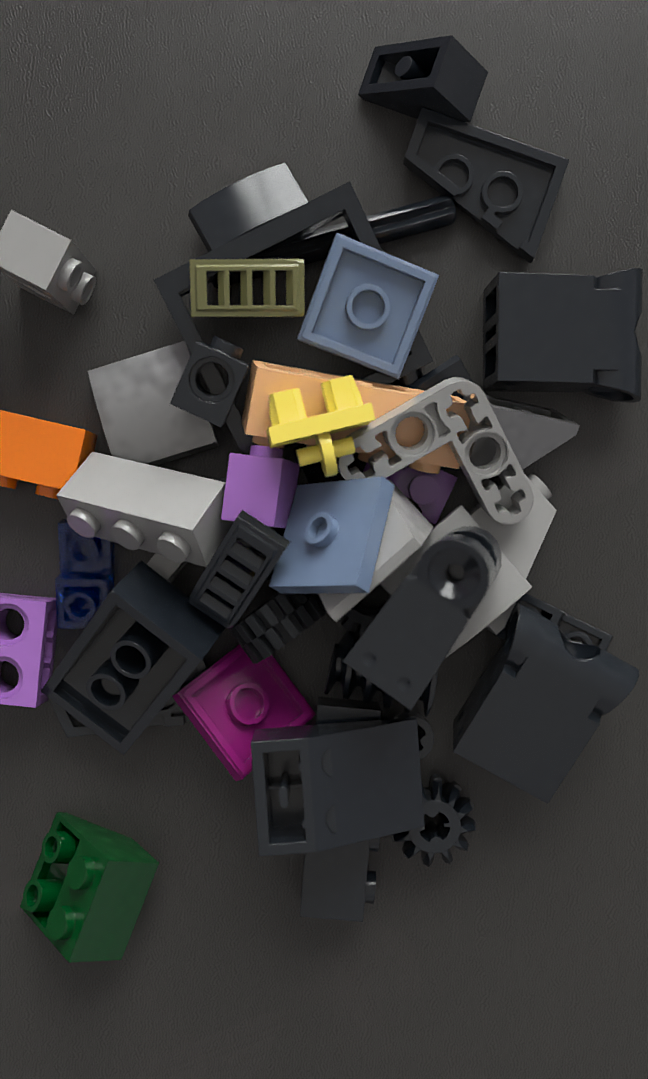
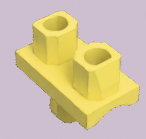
(343, 413)

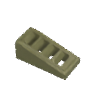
(294, 287)

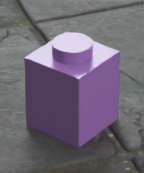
(260, 486)

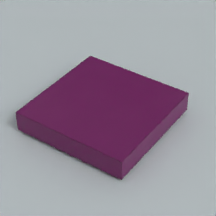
(235, 700)

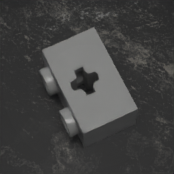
(45, 263)

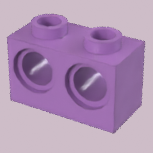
(31, 651)

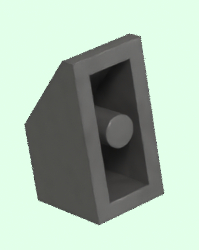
(529, 429)

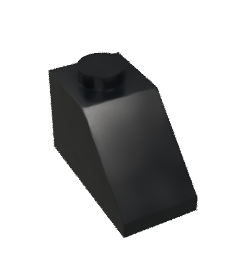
(426, 75)

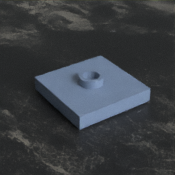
(367, 306)
(333, 537)

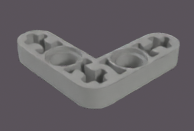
(442, 428)

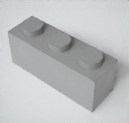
(146, 508)

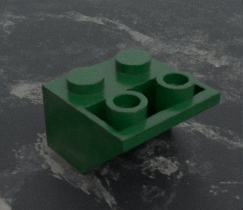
(88, 889)

